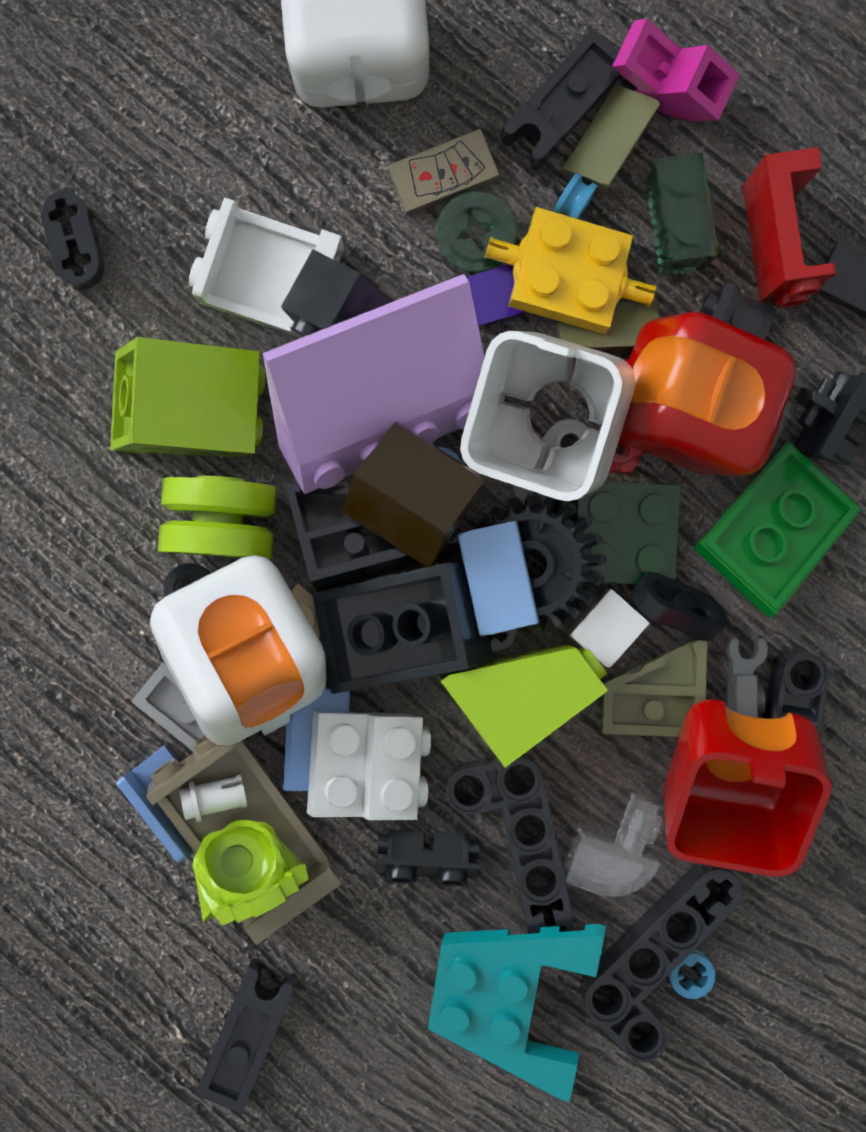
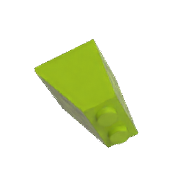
(186, 399)
(526, 695)

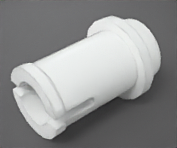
(212, 797)

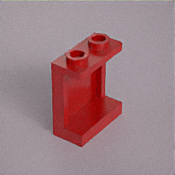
(775, 228)

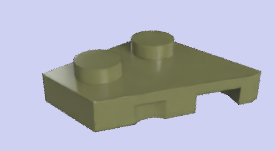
(656, 693)

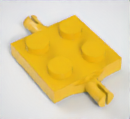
(570, 271)

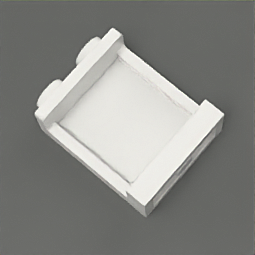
(254, 264)

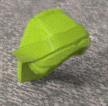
(245, 872)

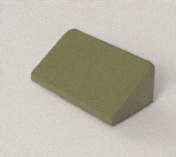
(611, 137)
(623, 332)

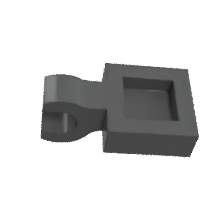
(742, 690)

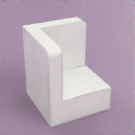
(608, 627)

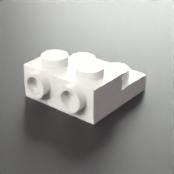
(367, 765)

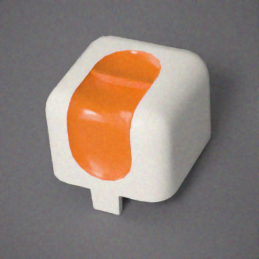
(240, 650)

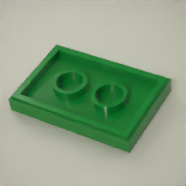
(777, 529)

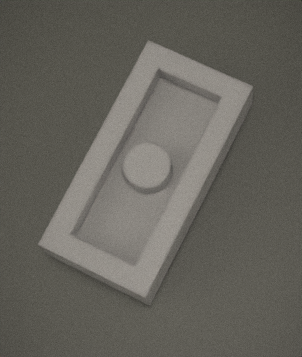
(166, 705)

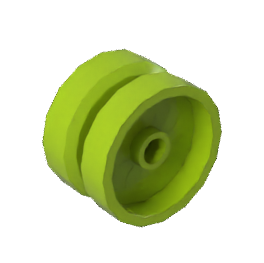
(218, 514)

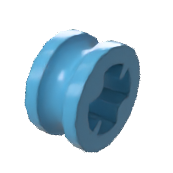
(575, 197)
(694, 989)

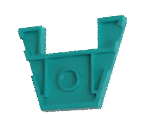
(489, 993)

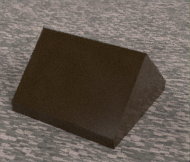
(411, 494)

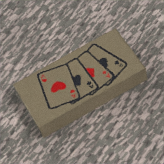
(443, 172)

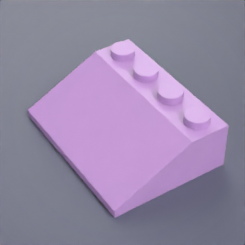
(357, 378)

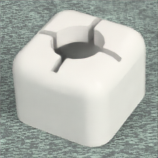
(356, 50)
(500, 435)

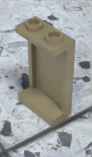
(264, 803)

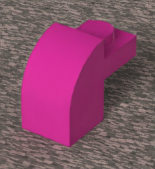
(686, 81)

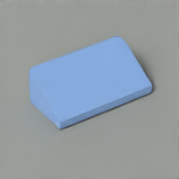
(498, 578)

